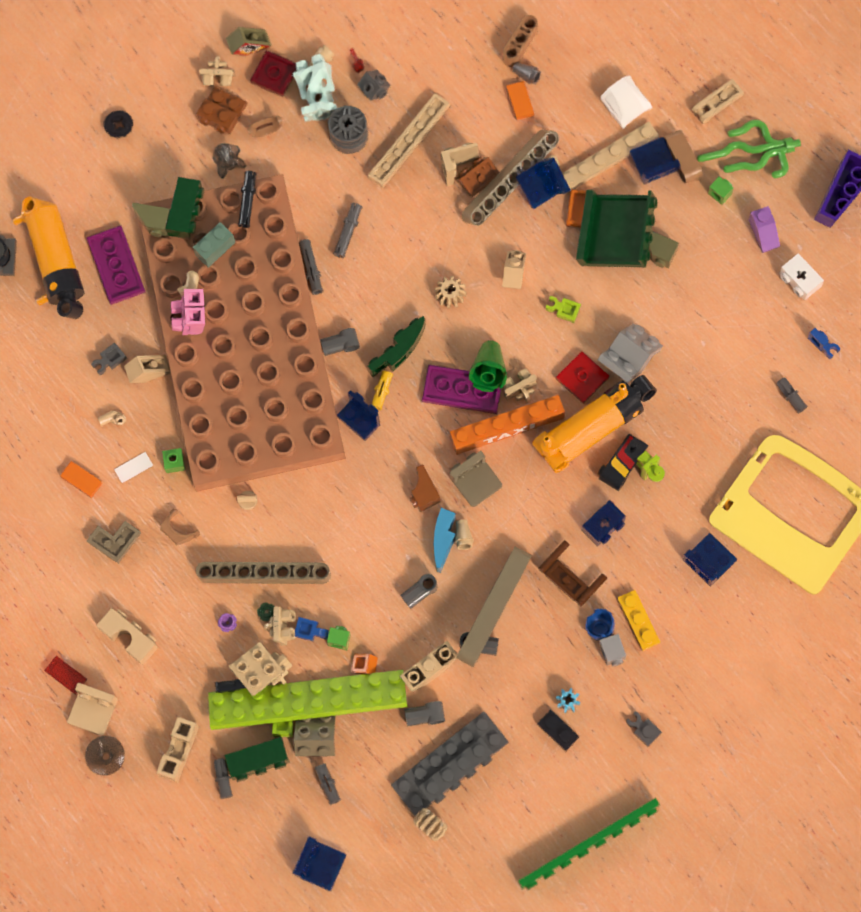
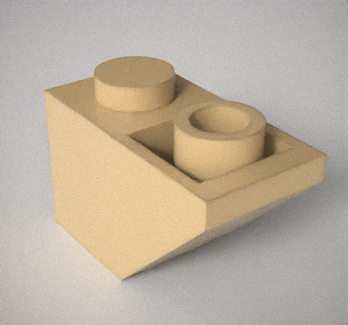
(514, 269)

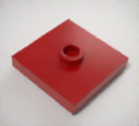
(582, 377)

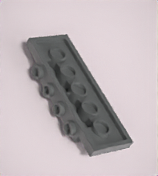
(450, 764)

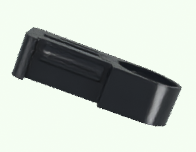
(228, 686)

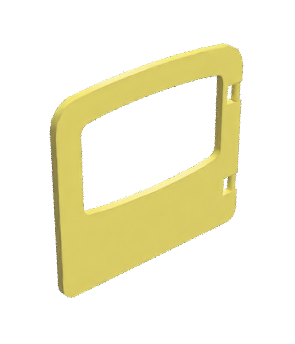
(771, 538)

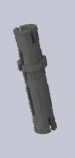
(350, 223)
(313, 274)

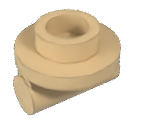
(247, 500)

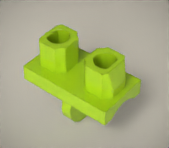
(650, 466)

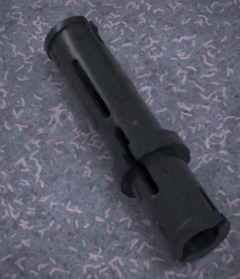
(248, 191)

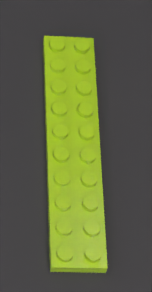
(308, 700)

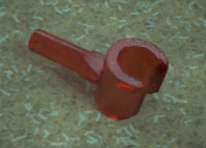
(358, 64)

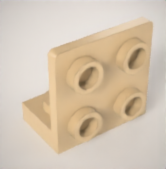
(457, 156)
(256, 669)
(92, 709)

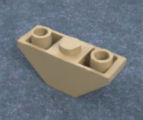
(429, 667)

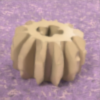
(456, 295)
(430, 824)

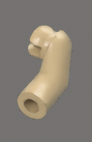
(191, 282)
(113, 417)

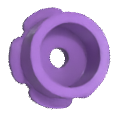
(232, 622)

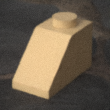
(147, 368)

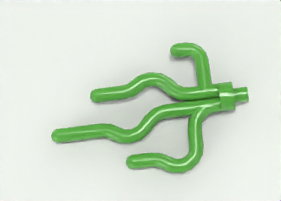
(772, 148)

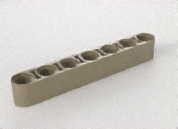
(502, 179)
(272, 576)
(493, 606)

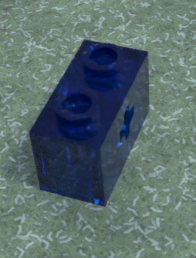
(607, 513)

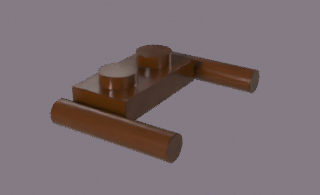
(566, 580)

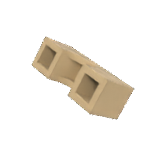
(115, 624)
(179, 749)

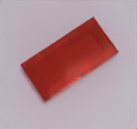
(65, 674)

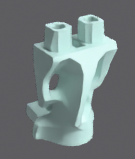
(313, 77)

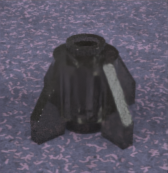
(227, 158)

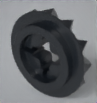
(117, 117)

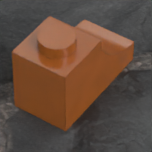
(425, 493)

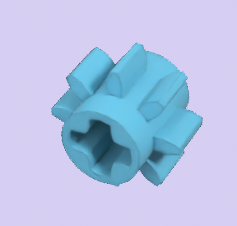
(564, 696)

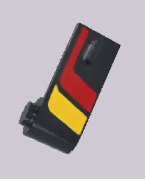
(622, 462)

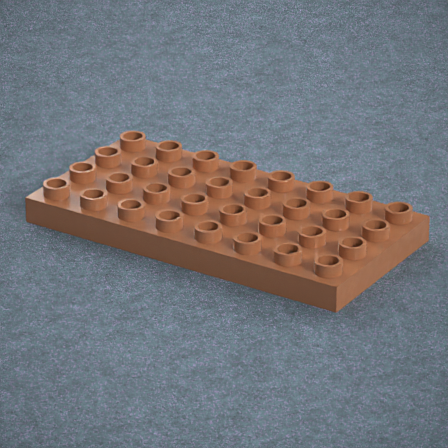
(256, 376)

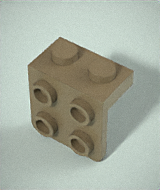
(475, 479)
(315, 736)

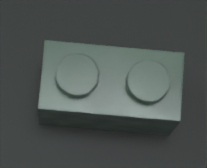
(214, 244)

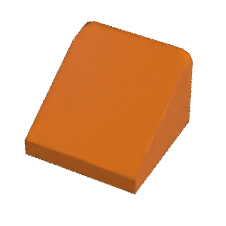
(364, 663)

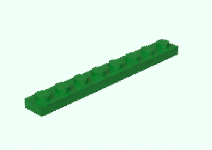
(596, 840)

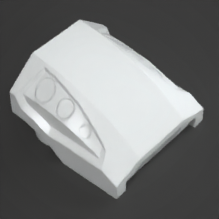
(625, 101)

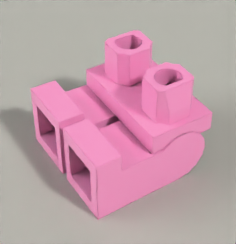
(192, 312)

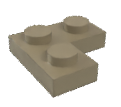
(114, 546)

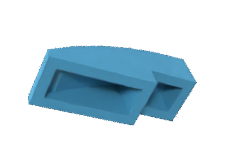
(443, 537)

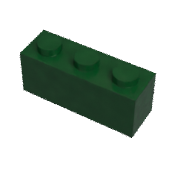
(184, 208)
(257, 759)

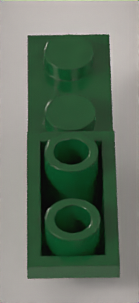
(405, 343)

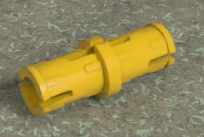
(385, 380)

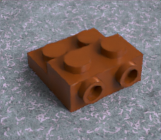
(221, 111)

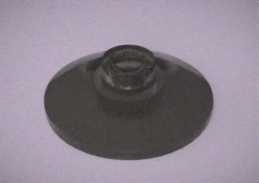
(101, 746)

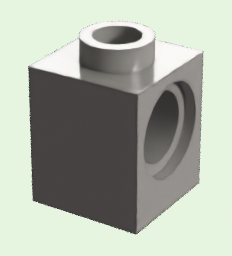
(612, 650)

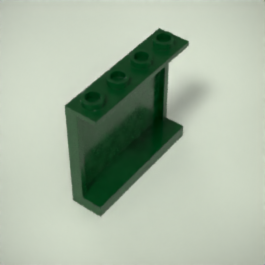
(616, 230)

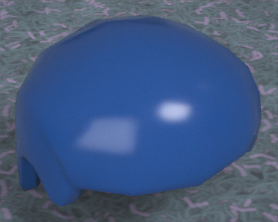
(600, 624)

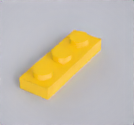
(638, 620)

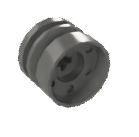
(350, 138)

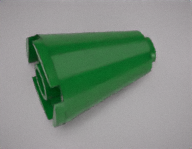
(488, 368)

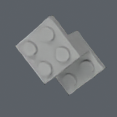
(630, 352)

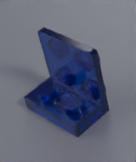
(654, 160)
(542, 182)
(359, 416)
(709, 559)
(319, 864)

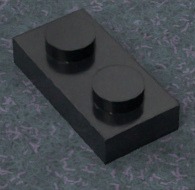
(558, 730)

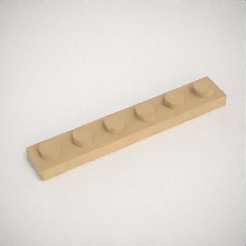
(408, 140)
(609, 156)

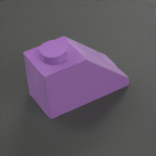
(764, 229)

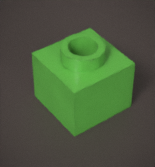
(720, 190)
(173, 466)
(339, 637)

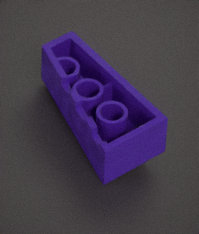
(842, 190)

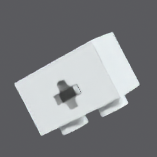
(800, 268)

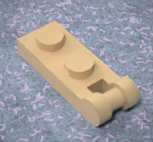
(718, 101)

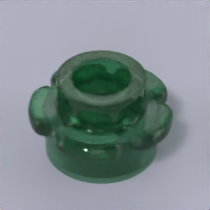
(261, 611)

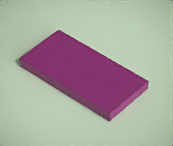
(116, 265)
(454, 389)

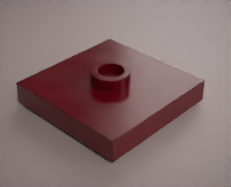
(274, 73)

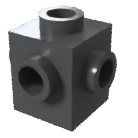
(374, 85)

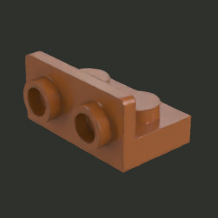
(477, 176)

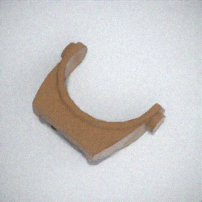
(276, 124)
(177, 538)

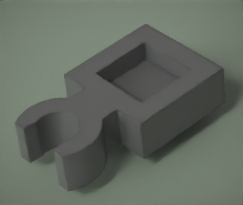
(110, 357)
(646, 731)

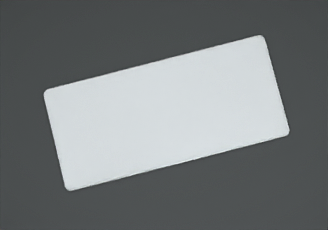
(133, 467)

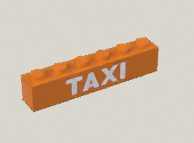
(507, 424)

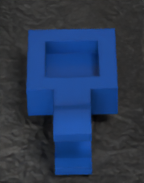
(821, 341)
(307, 630)

